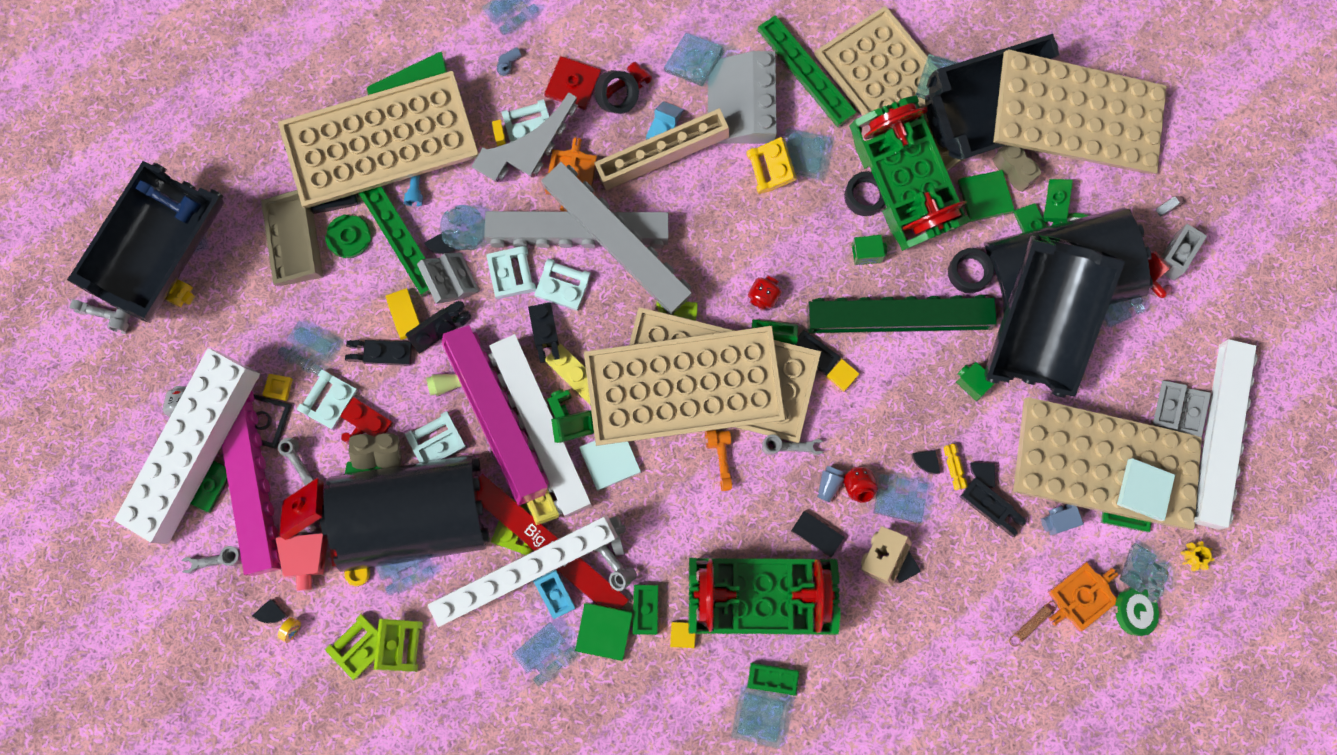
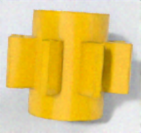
(180, 294)
(1203, 552)

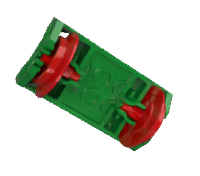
(908, 172)
(764, 596)

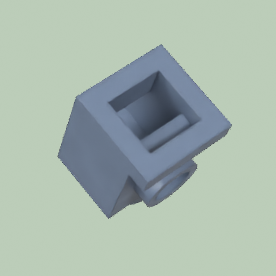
(1062, 520)

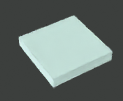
(609, 463)
(1146, 489)

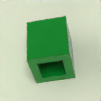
(868, 250)
(973, 381)

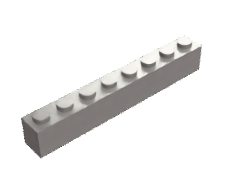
(564, 230)
(616, 238)

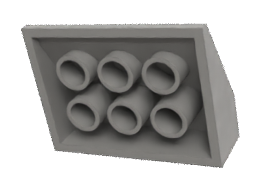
(746, 96)

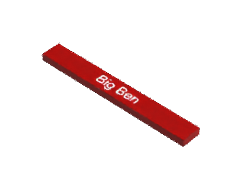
(537, 536)

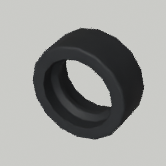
(601, 90)
(854, 205)
(982, 258)

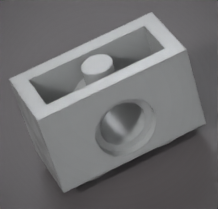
(1182, 250)

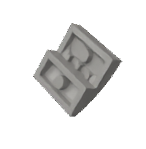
(448, 277)
(1170, 408)

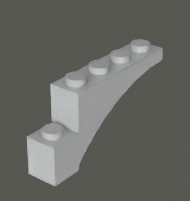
(528, 150)

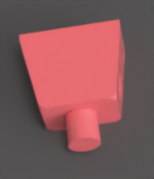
(303, 558)

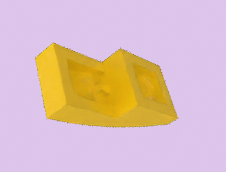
(402, 312)

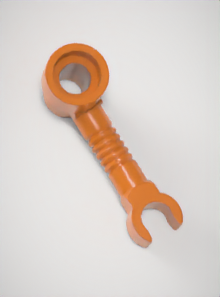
(719, 441)

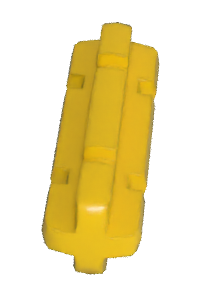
(955, 466)

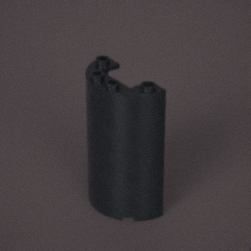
(966, 97)
(1107, 232)
(144, 244)
(1054, 315)
(405, 513)

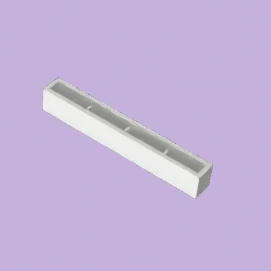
(536, 419)
(1224, 434)
(522, 570)

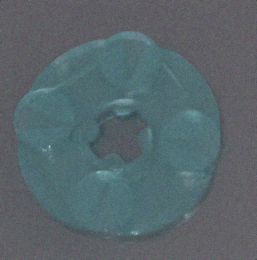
(456, 217)

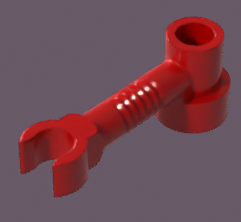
(637, 72)

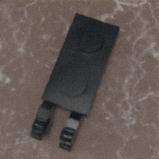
(434, 327)
(544, 330)
(381, 352)
(991, 506)

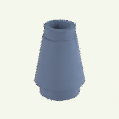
(830, 483)

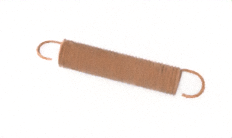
(1033, 623)

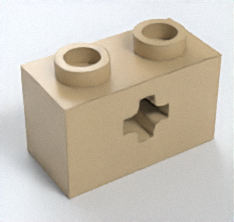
(886, 568)

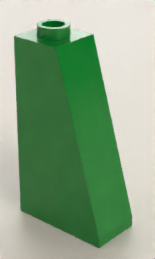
(421, 70)

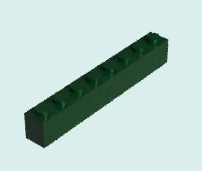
(901, 315)

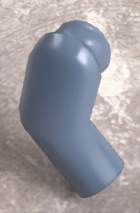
(505, 61)

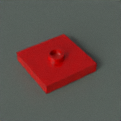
(572, 78)
(302, 509)

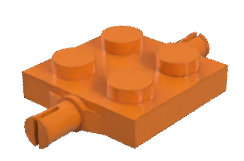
(579, 161)
(1083, 596)

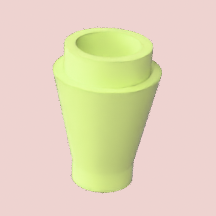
(442, 383)

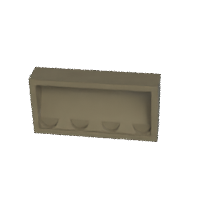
(291, 240)

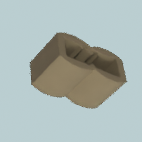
(1020, 169)
(375, 451)

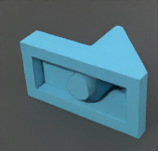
(665, 119)
(554, 594)

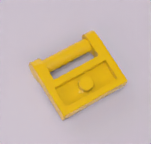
(778, 163)

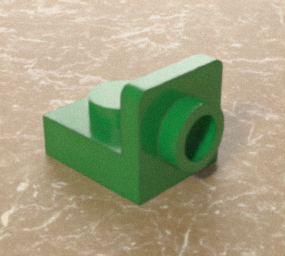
(556, 398)

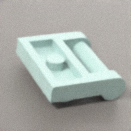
(521, 129)
(503, 273)
(560, 291)
(333, 403)
(440, 446)

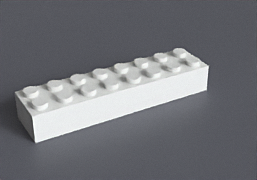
(187, 447)

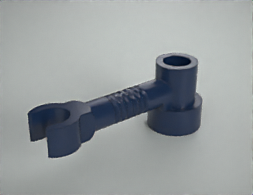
(184, 209)

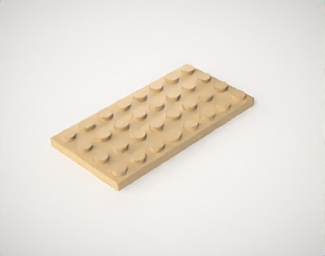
(877, 66)
(1079, 113)
(378, 139)
(795, 367)
(684, 386)
(1083, 457)

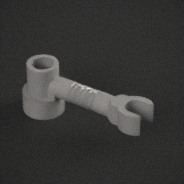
(118, 318)
(778, 446)
(295, 459)
(226, 557)
(622, 576)

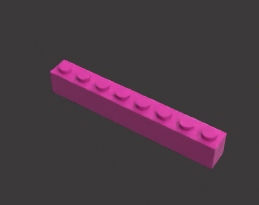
(494, 415)
(250, 494)

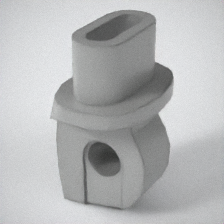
(619, 528)

